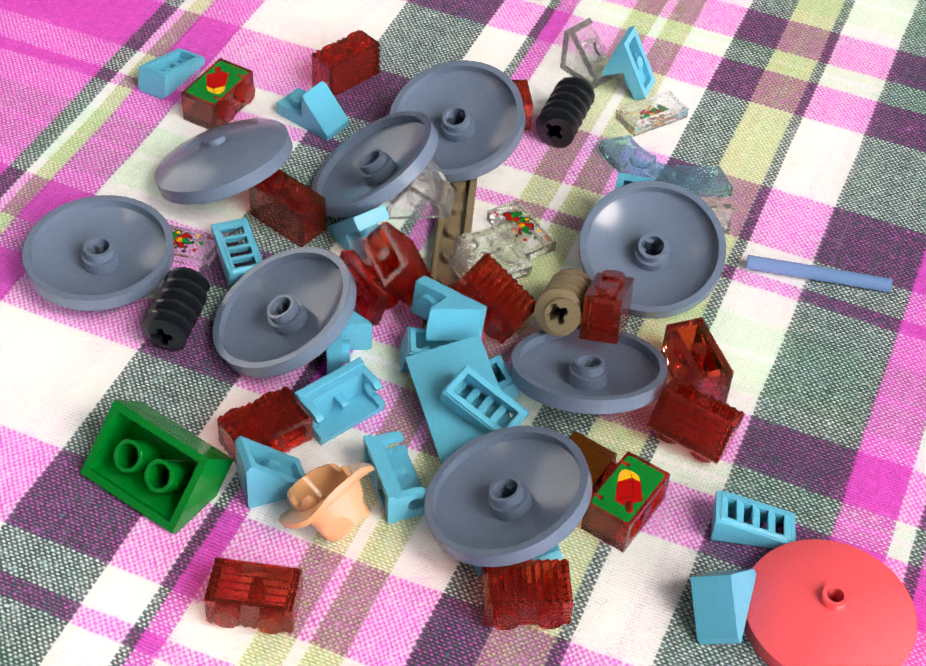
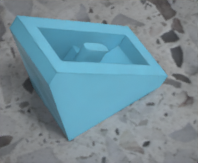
(265, 472)
(722, 604)

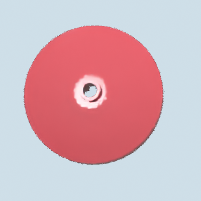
(829, 608)

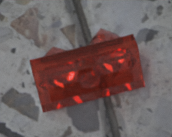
(370, 297)

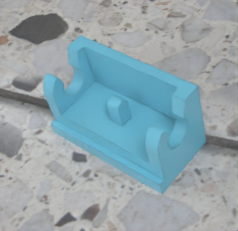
(341, 400)
(393, 477)

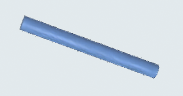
(819, 273)

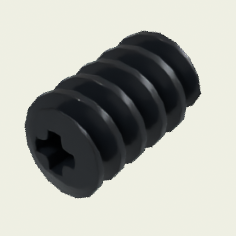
(565, 111)
(176, 309)

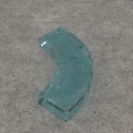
(632, 159)

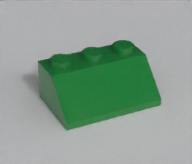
(155, 465)

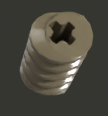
(561, 302)

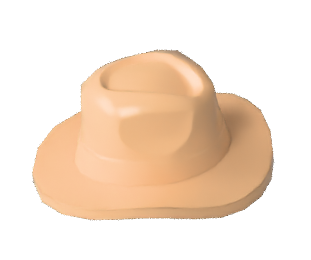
(328, 500)

